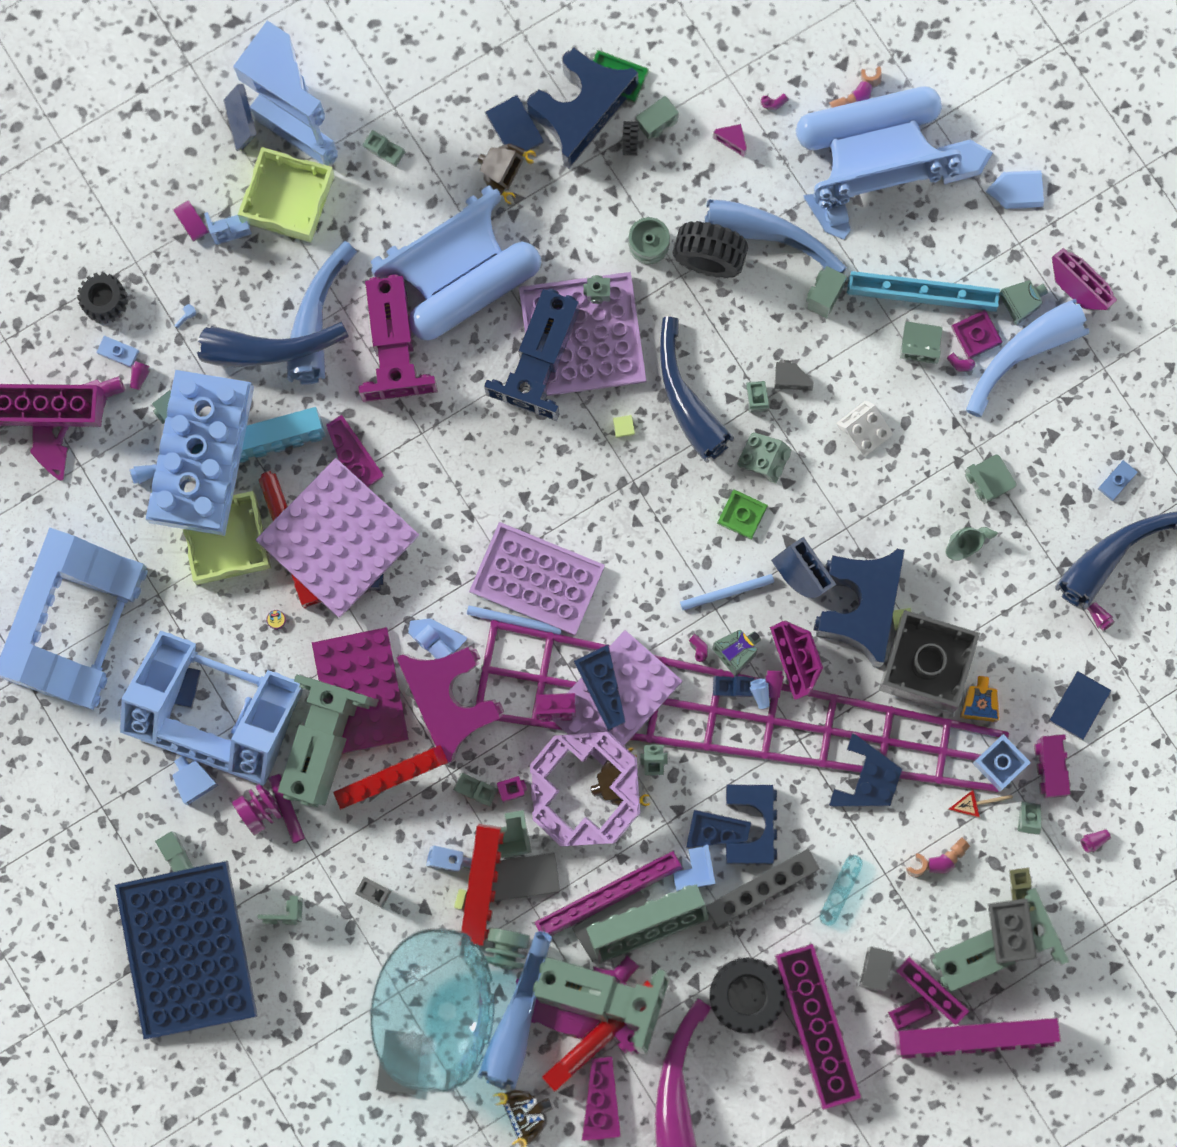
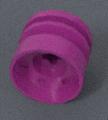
(257, 809)

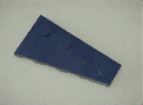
(600, 680)

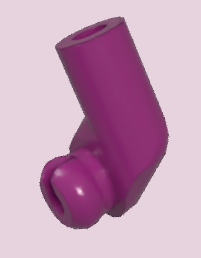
(773, 104)
(961, 365)
(701, 648)

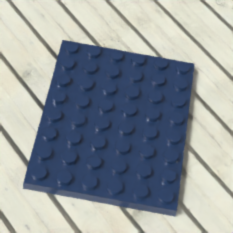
(186, 950)

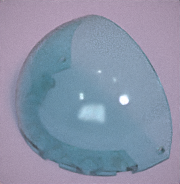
(433, 1010)

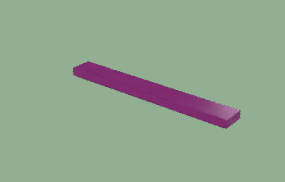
(609, 894)

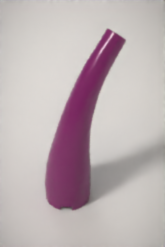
(672, 1108)

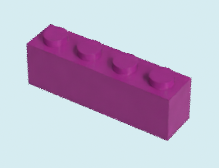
(932, 990)

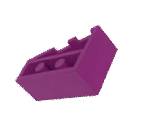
(1052, 766)

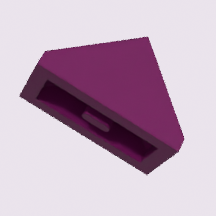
(732, 138)

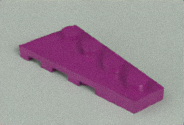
(352, 452)
(601, 1110)

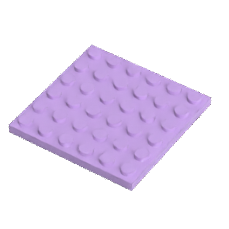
(603, 342)
(337, 537)

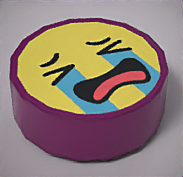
(276, 619)

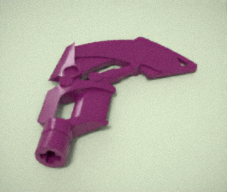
(49, 449)
(575, 1023)

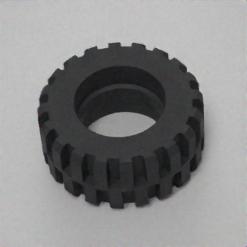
(710, 249)
(766, 976)

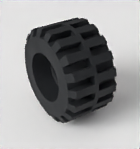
(92, 287)

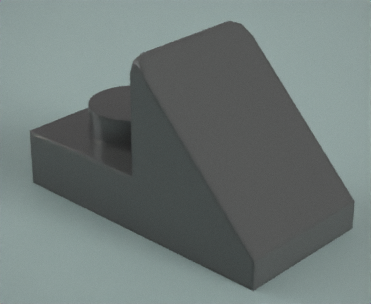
(373, 892)

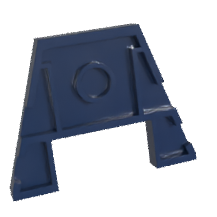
(876, 781)

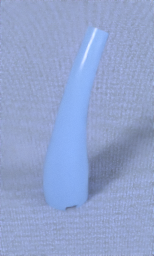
(1046, 332)

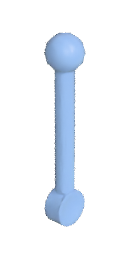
(247, 701)

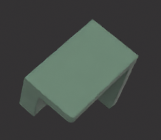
(516, 835)

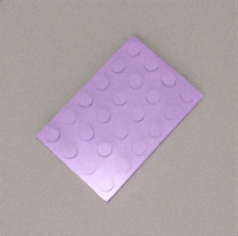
(537, 578)
(642, 687)

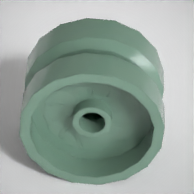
(649, 251)

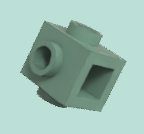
(597, 289)
(653, 759)

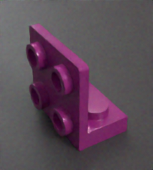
(555, 706)

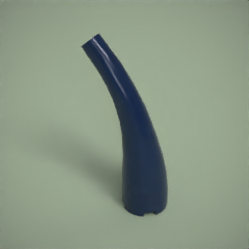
(239, 349)
(697, 422)
(1092, 569)

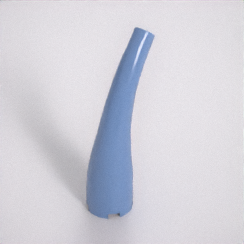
(762, 225)
(310, 318)
(509, 1043)

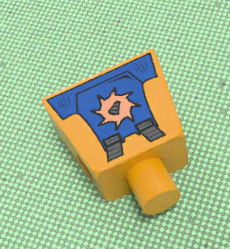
(981, 702)

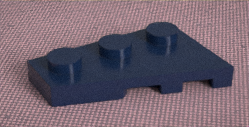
(716, 829)

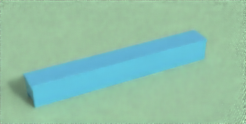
(923, 291)

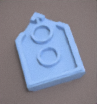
(973, 159)
(1018, 189)

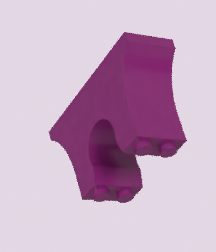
(432, 689)

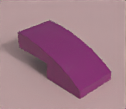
(190, 220)

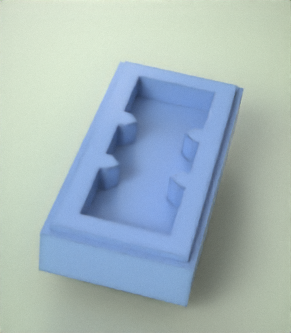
(117, 351)

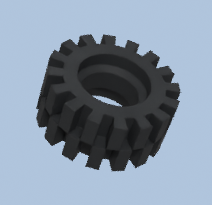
(630, 138)

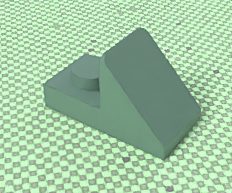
(757, 396)
(1030, 818)

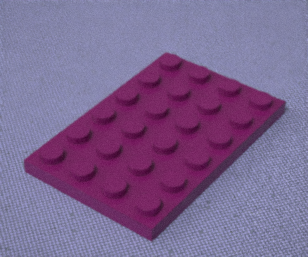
(365, 666)

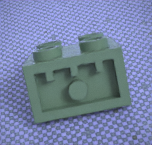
(921, 342)
(293, 906)

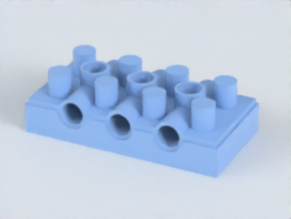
(215, 467)

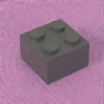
(877, 969)

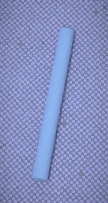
(727, 592)
(512, 619)

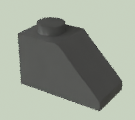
(791, 377)

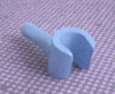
(189, 313)

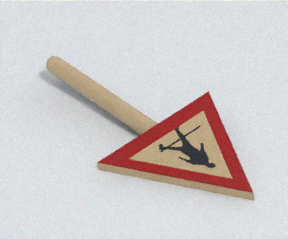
(968, 804)

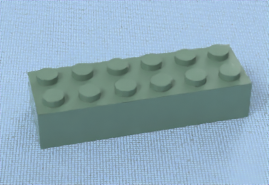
(647, 923)

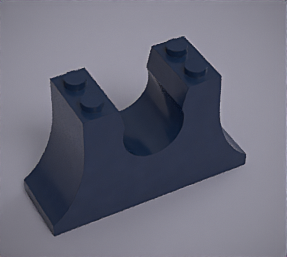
(581, 120)
(876, 589)

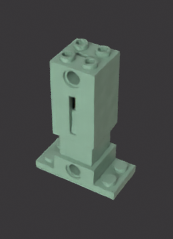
(319, 741)
(976, 955)
(603, 997)

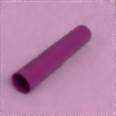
(287, 810)

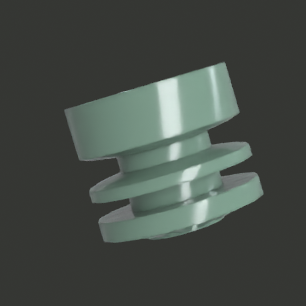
(506, 948)

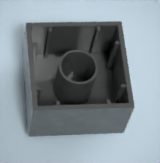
(929, 661)

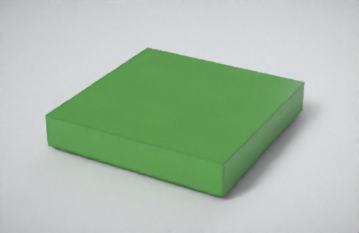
(742, 514)

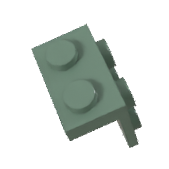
(765, 456)
(990, 478)

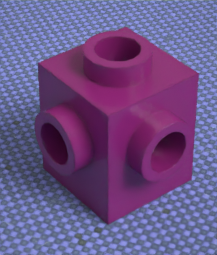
(623, 1037)

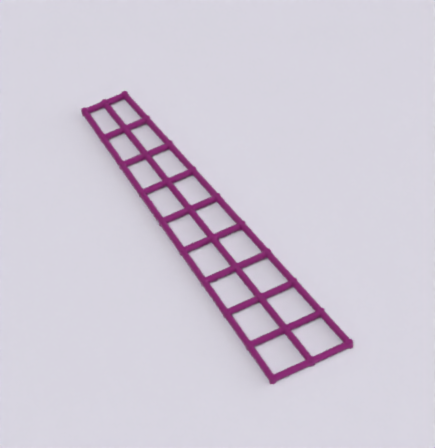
(770, 720)

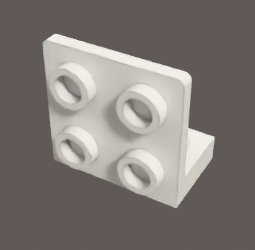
(865, 427)

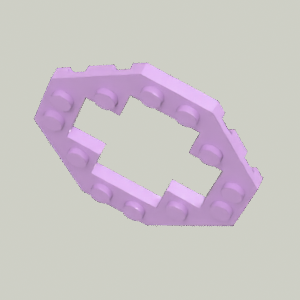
(624, 786)

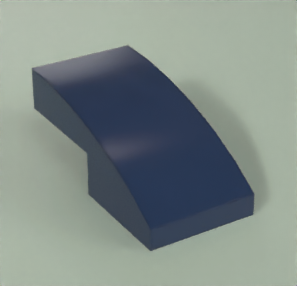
(732, 686)

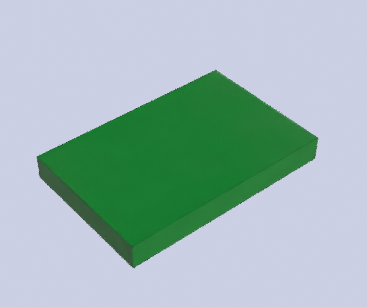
(613, 62)

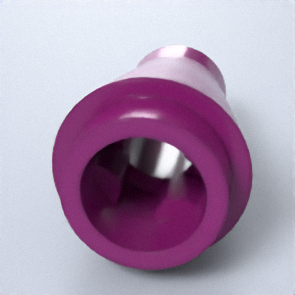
(138, 375)
(1100, 616)
(775, 681)
(1095, 840)

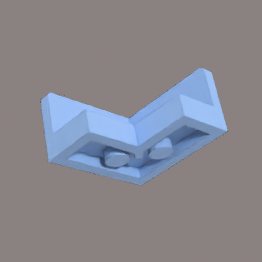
(227, 229)
(701, 870)

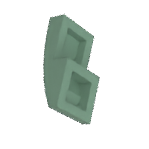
(384, 148)
(475, 789)

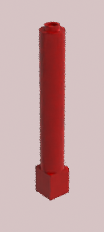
(276, 505)
(584, 1051)

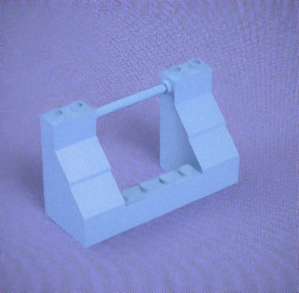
(283, 96)
(85, 564)
(257, 738)

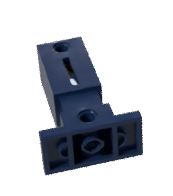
(539, 356)

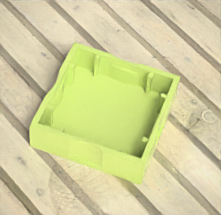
(286, 195)
(232, 555)

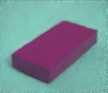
(910, 1013)

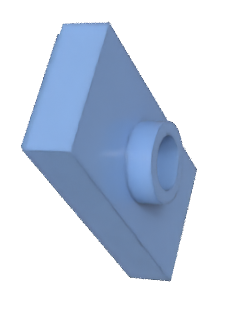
(1117, 480)

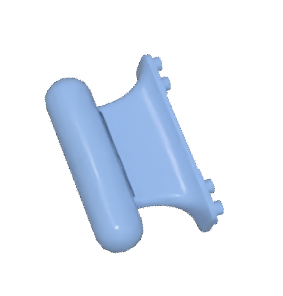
(877, 144)
(459, 267)

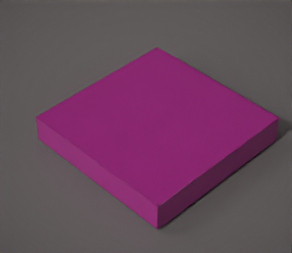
(976, 334)

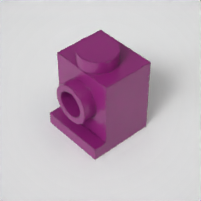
(505, 785)

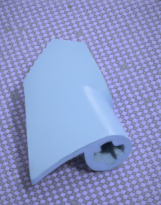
(832, 219)
(435, 637)

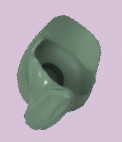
(967, 542)

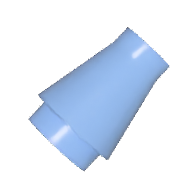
(142, 473)
(760, 691)

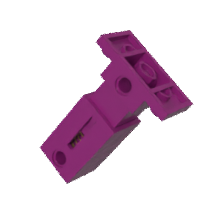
(392, 343)

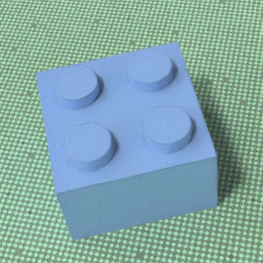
(1001, 762)

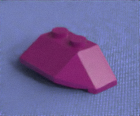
(1081, 281)
(798, 657)

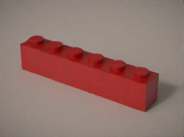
(390, 777)
(480, 884)

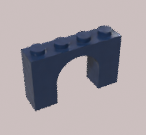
(760, 798)

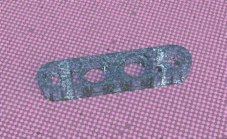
(843, 891)

